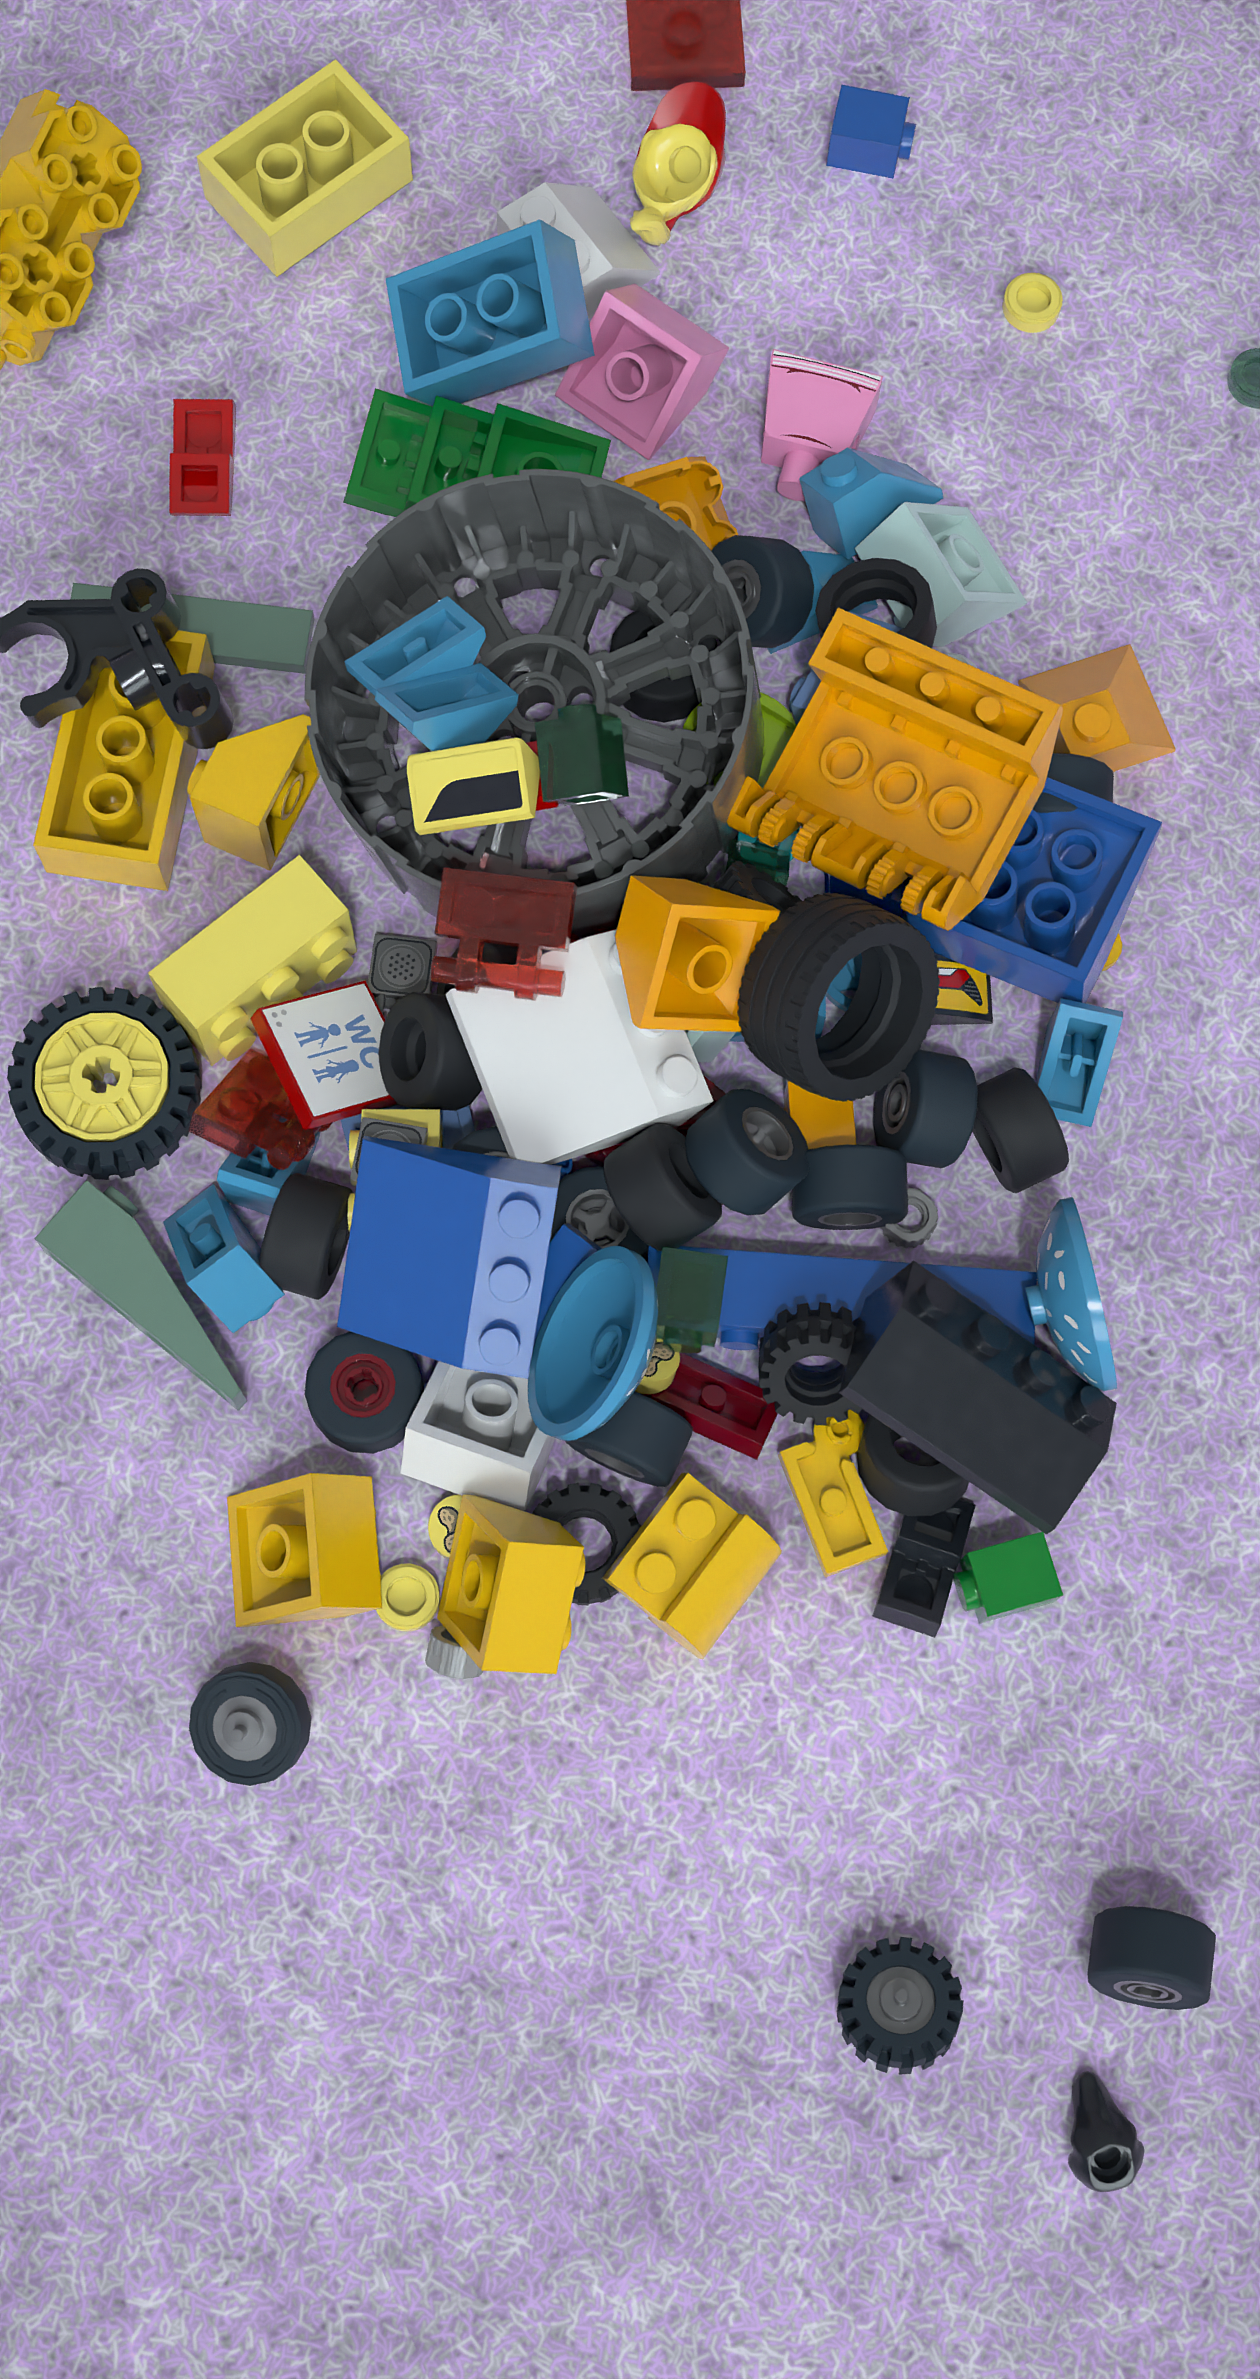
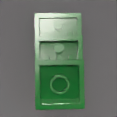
(422, 449)

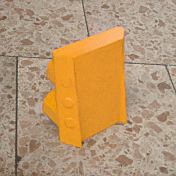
(689, 492)

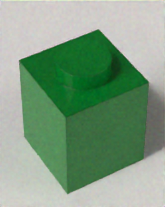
(1008, 1578)

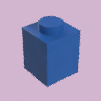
(870, 132)

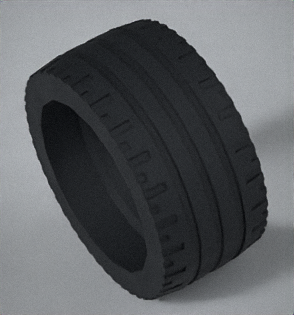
(790, 979)

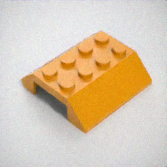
(905, 771)

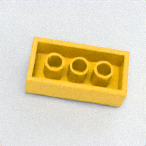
(120, 783)

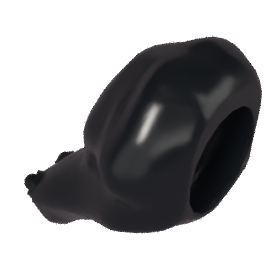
(1102, 2138)

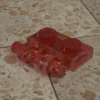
(504, 912)
(246, 1114)

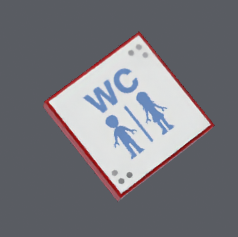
(326, 1052)

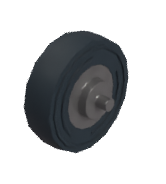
(250, 1723)

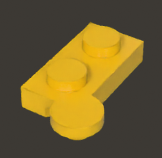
(833, 1496)

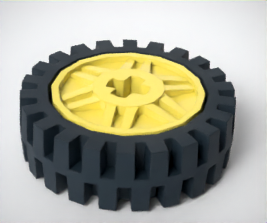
(130, 1121)

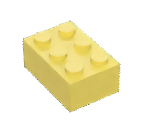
(305, 167)
(255, 956)

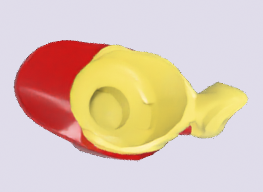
(678, 159)

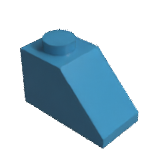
(857, 492)
(221, 1260)

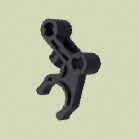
(130, 642)

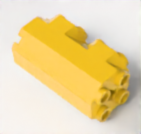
(61, 188)

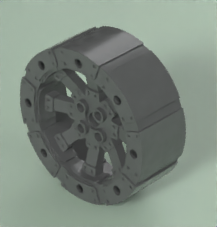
(518, 538)

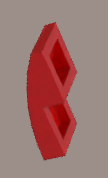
(202, 457)

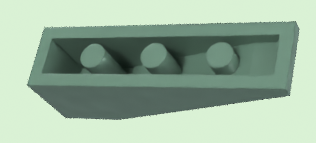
(113, 1258)

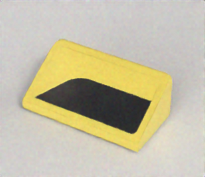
(473, 785)

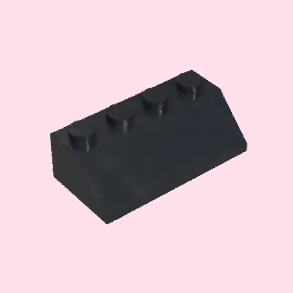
(977, 1396)

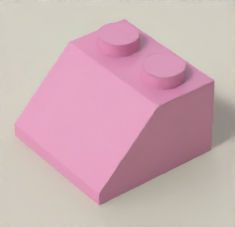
(644, 370)

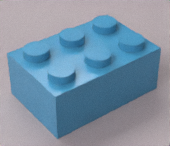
(490, 315)

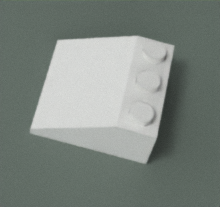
(574, 1066)

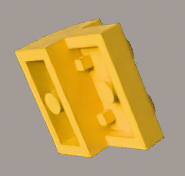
(693, 1564)

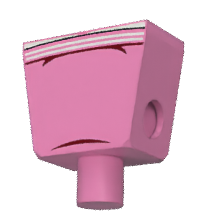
(813, 414)

